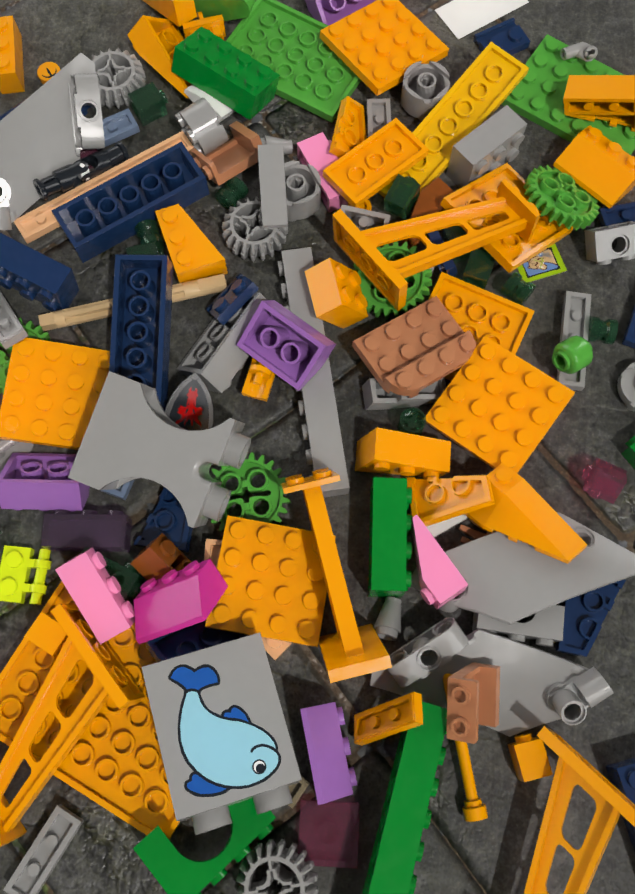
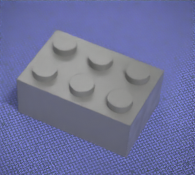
(486, 147)

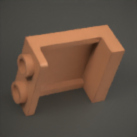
(230, 157)
(472, 700)

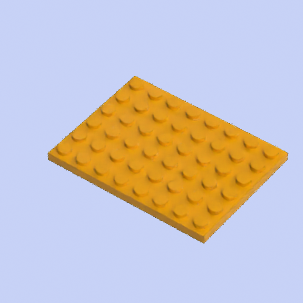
(118, 753)

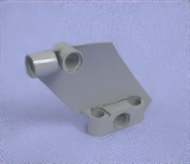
(47, 134)
(516, 581)
(532, 681)

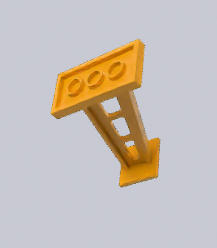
(390, 276)
(351, 649)
(109, 680)
(610, 802)

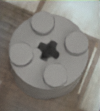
(423, 88)
(202, 126)
(302, 190)

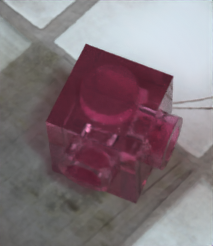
(603, 480)

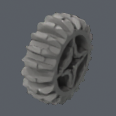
(118, 76)
(248, 220)
(276, 857)

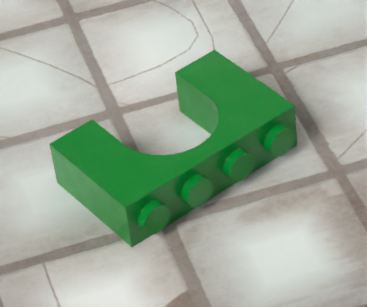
(186, 876)

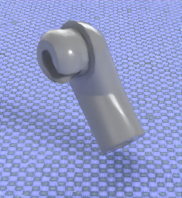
(579, 50)

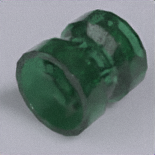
(232, 192)
(148, 232)
(523, 291)
(602, 330)
(414, 419)

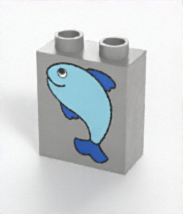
(221, 732)

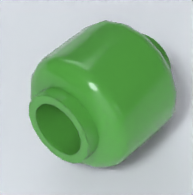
(572, 354)

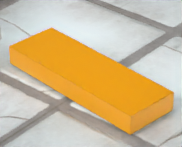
(388, 718)

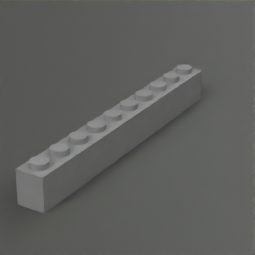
(318, 394)

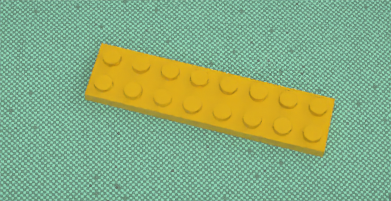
(463, 109)

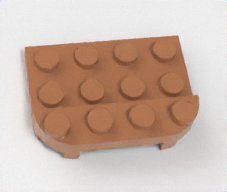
(415, 349)

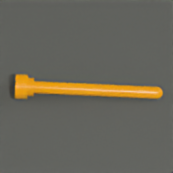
(473, 807)

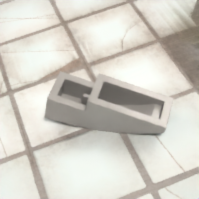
(272, 186)
(378, 399)

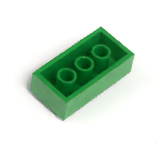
(225, 72)
(388, 537)

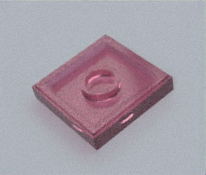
(329, 833)

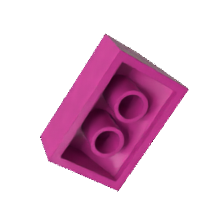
(177, 600)

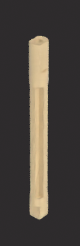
(103, 309)

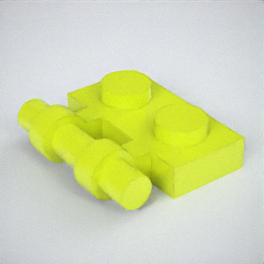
(15, 574)

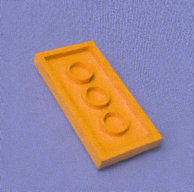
(375, 163)

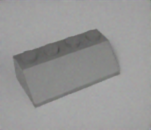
(215, 353)

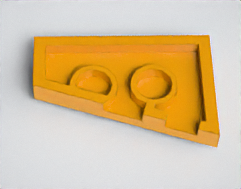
(349, 127)
(447, 498)

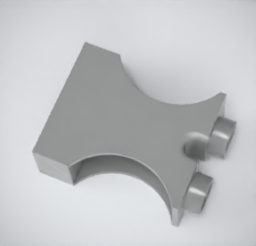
(136, 440)

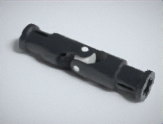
(73, 174)

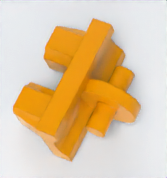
(212, 23)
(258, 381)

